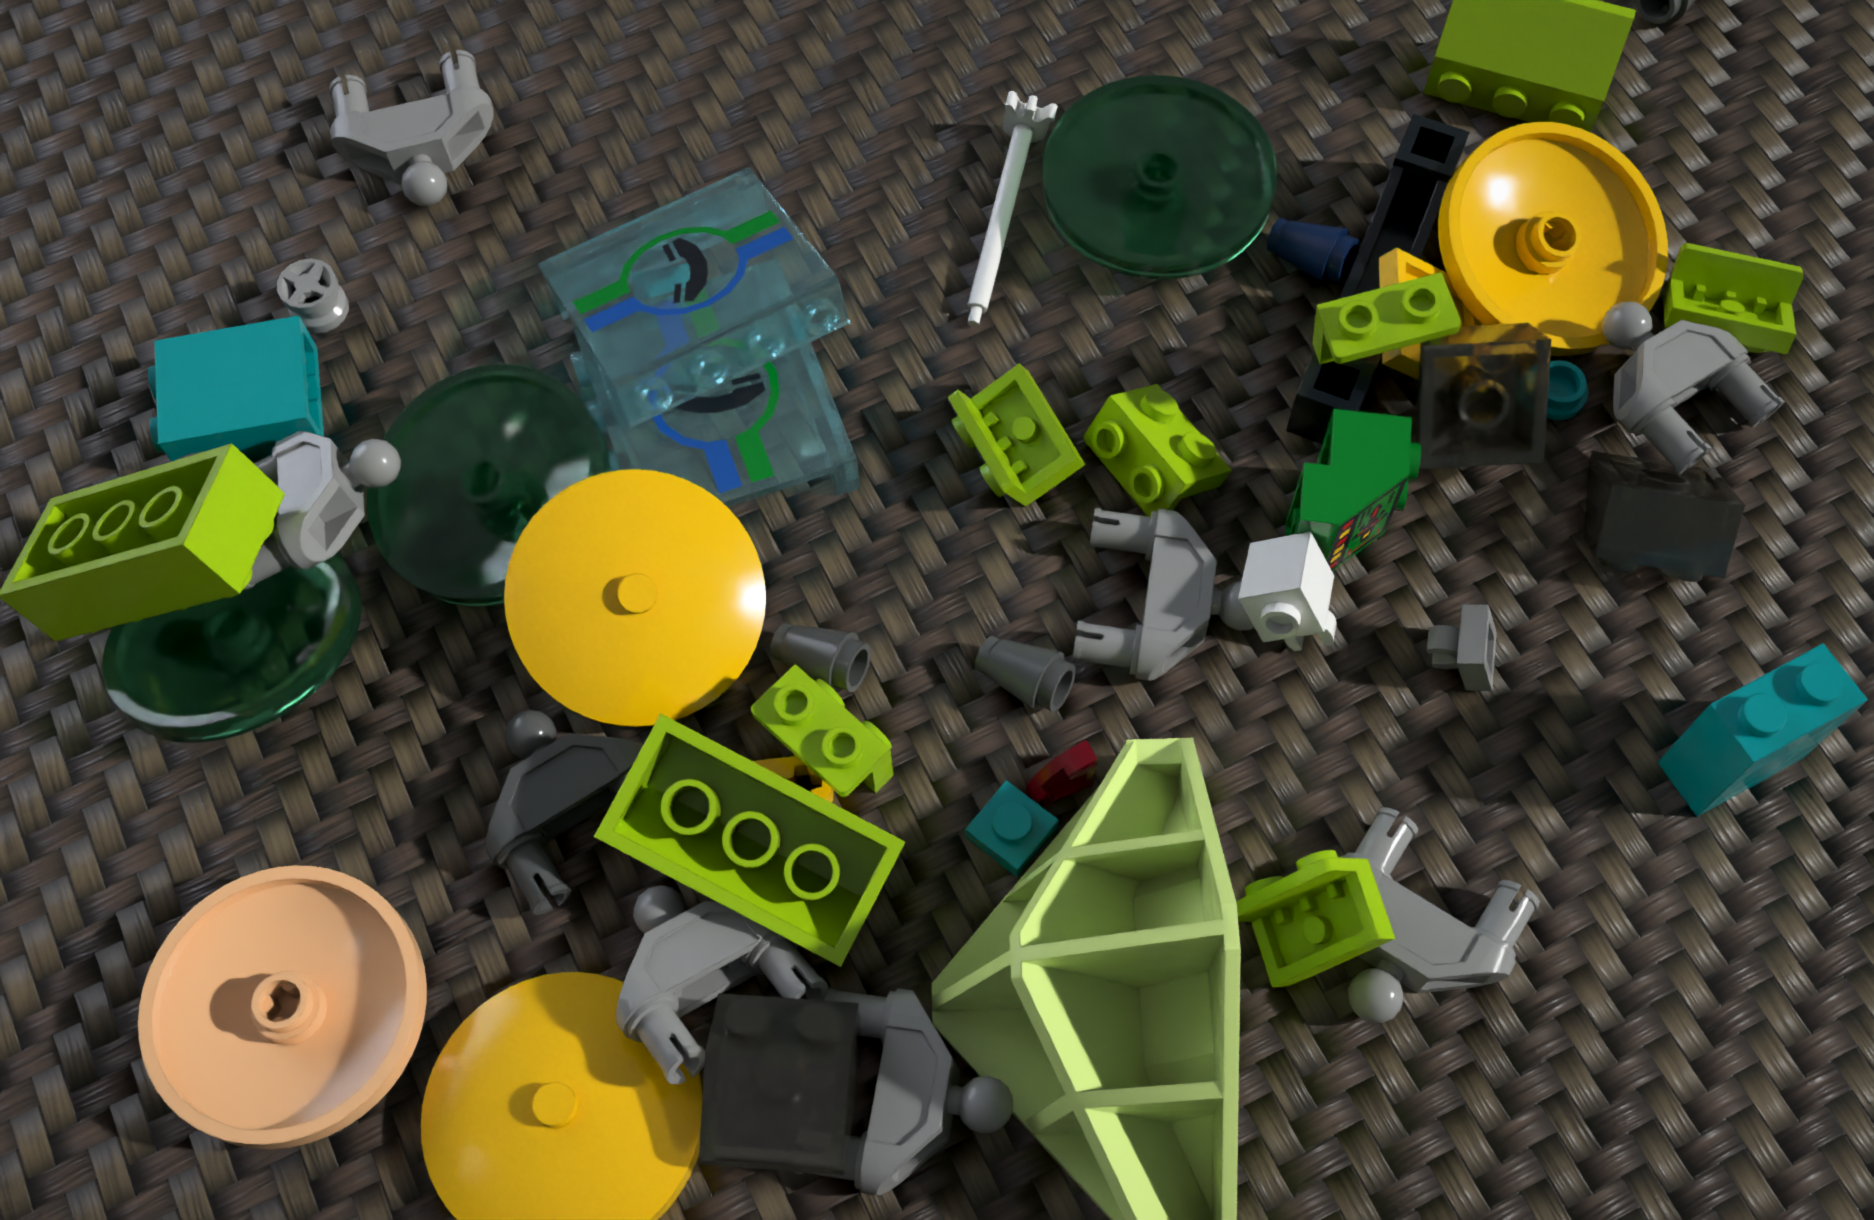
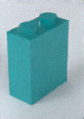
(235, 388)
(1761, 729)

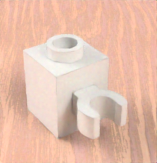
(1288, 590)

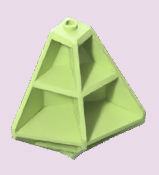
(1117, 994)

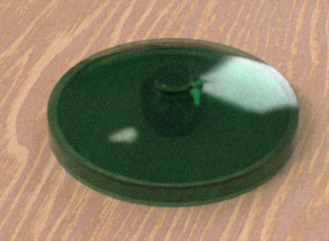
(1159, 177)
(474, 472)
(235, 658)

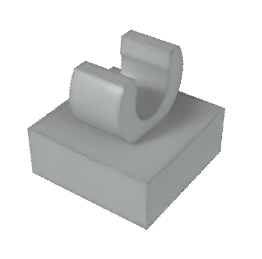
(1467, 647)

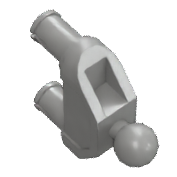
(414, 139)
(1673, 369)
(320, 498)
(1176, 599)
(1430, 945)
(688, 962)
(913, 1094)

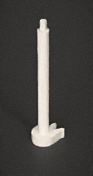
(1024, 125)

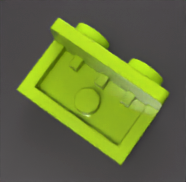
(1734, 294)
(1384, 319)
(1016, 436)
(1154, 449)
(824, 734)
(1315, 916)

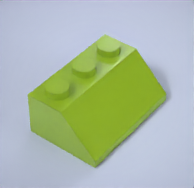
(1530, 57)

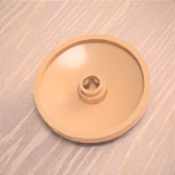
(282, 1007)

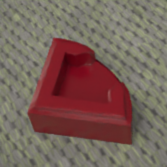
(1064, 775)

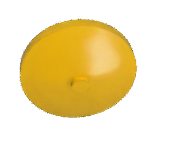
(1551, 233)
(634, 597)
(556, 1111)

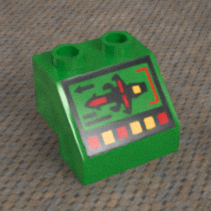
(1354, 483)

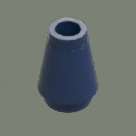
(1315, 249)

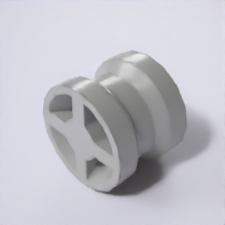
(315, 282)

